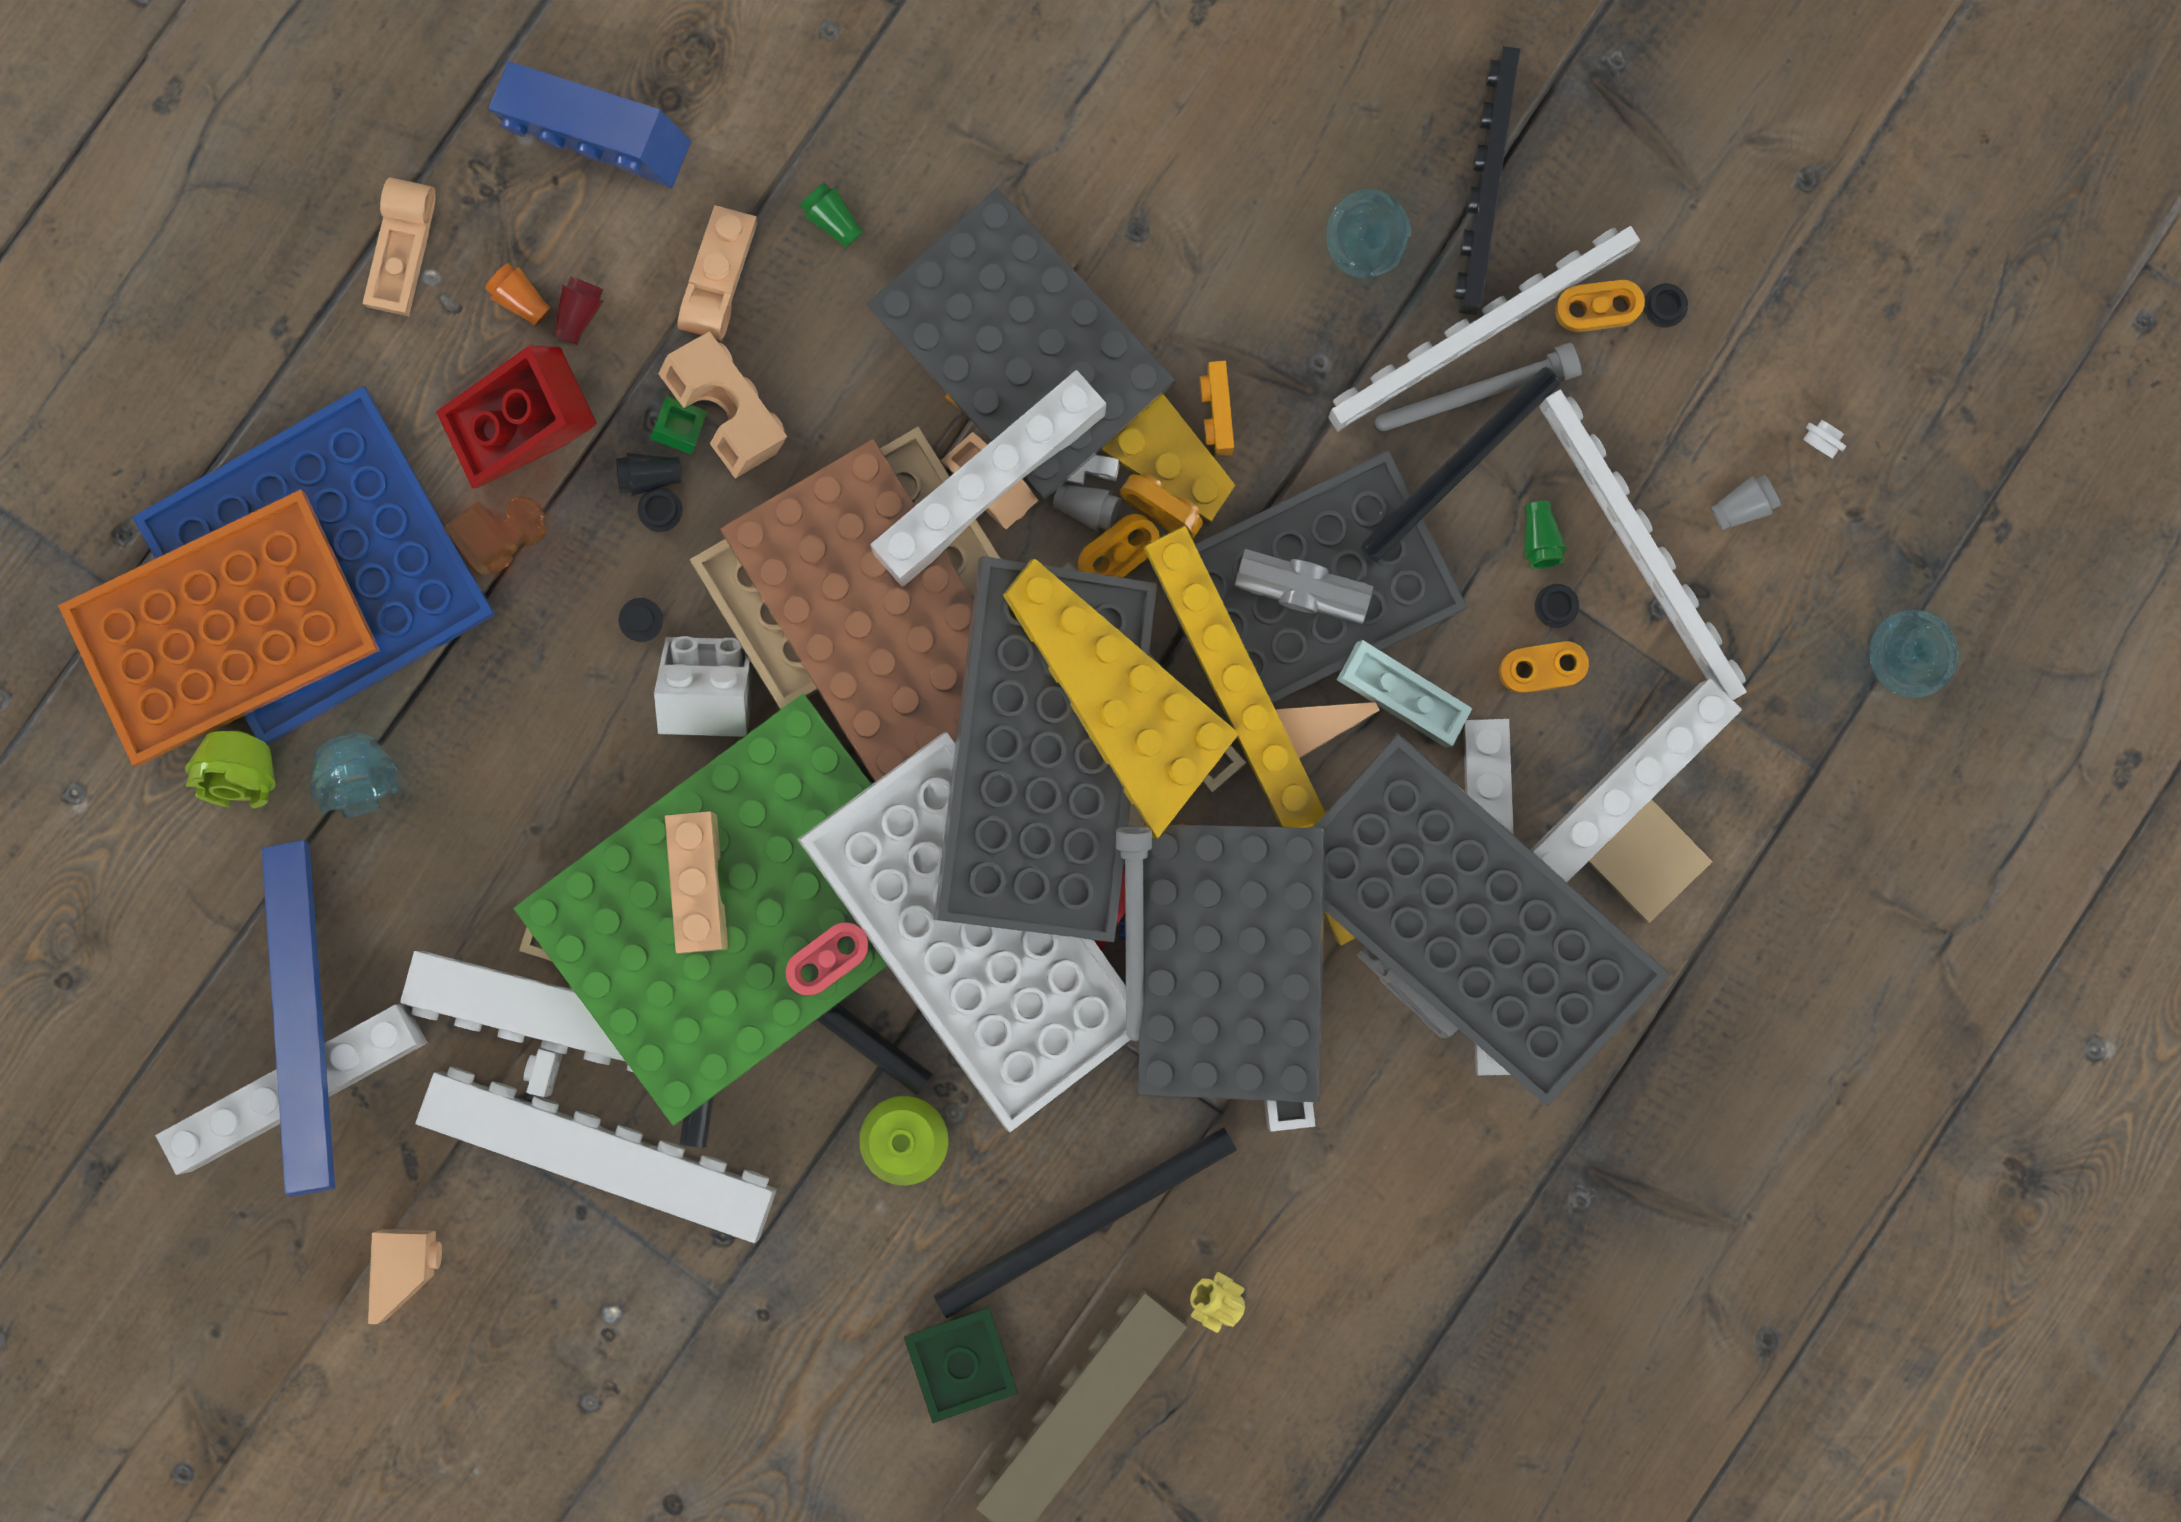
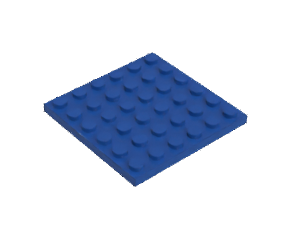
(378, 525)

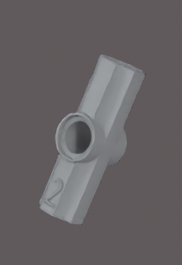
(1303, 586)

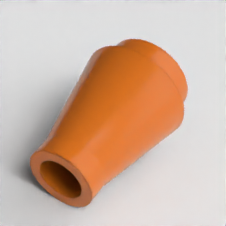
(517, 294)

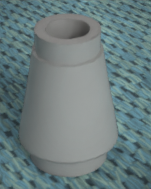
(1746, 503)
(1088, 505)

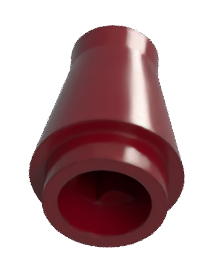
(576, 309)

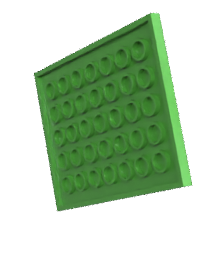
(710, 1015)

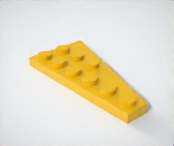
(1171, 452)
(1132, 708)

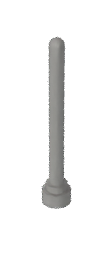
(1562, 362)
(1133, 846)

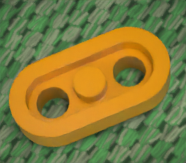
(1598, 305)
(1150, 499)
(1118, 552)
(1544, 667)

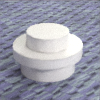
(1825, 438)

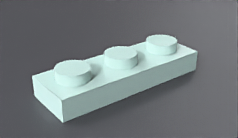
(1404, 694)

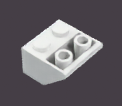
(703, 687)

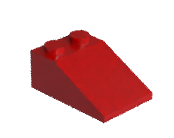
(516, 414)

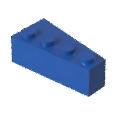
(590, 123)

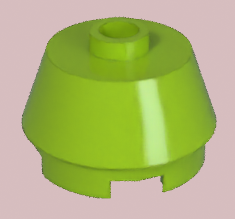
(231, 768)
(903, 1140)

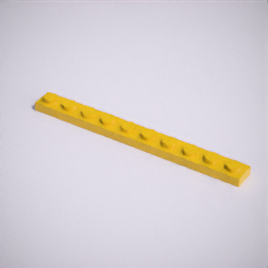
(1237, 686)

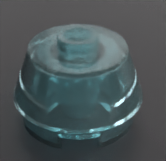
(1367, 233)
(1913, 653)
(352, 774)

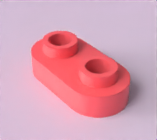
(827, 958)

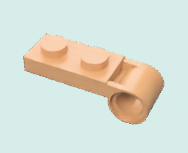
(400, 245)
(716, 273)

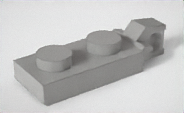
(1413, 1000)

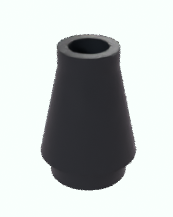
(646, 472)

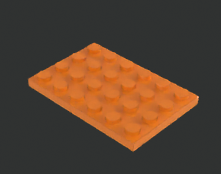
(218, 628)

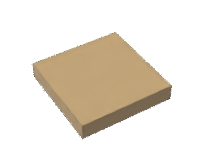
(1649, 861)

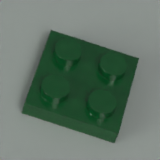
(960, 1364)

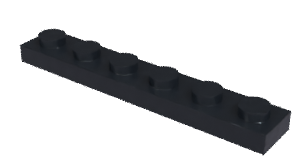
(1483, 199)

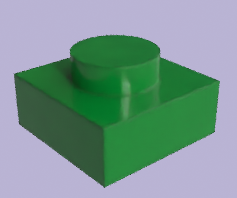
(678, 425)

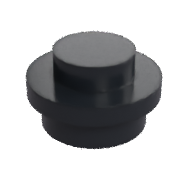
(1665, 305)
(660, 510)
(1556, 605)
(640, 620)

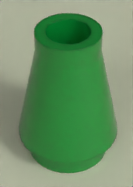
(830, 214)
(1542, 537)

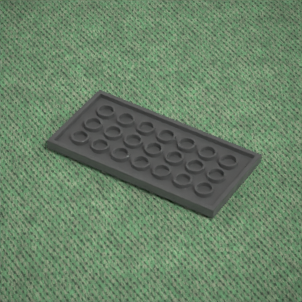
(1028, 788)
(1478, 921)

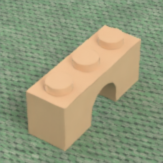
(707, 372)
(694, 882)

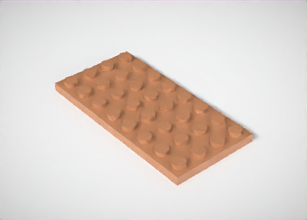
(874, 649)

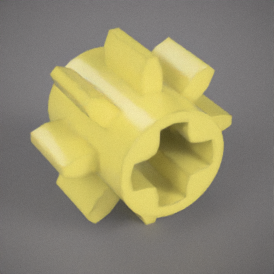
(1217, 1302)

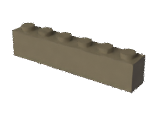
(1082, 1412)

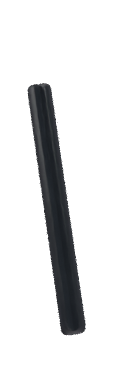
(1460, 464)

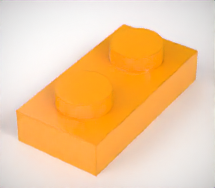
(1215, 390)

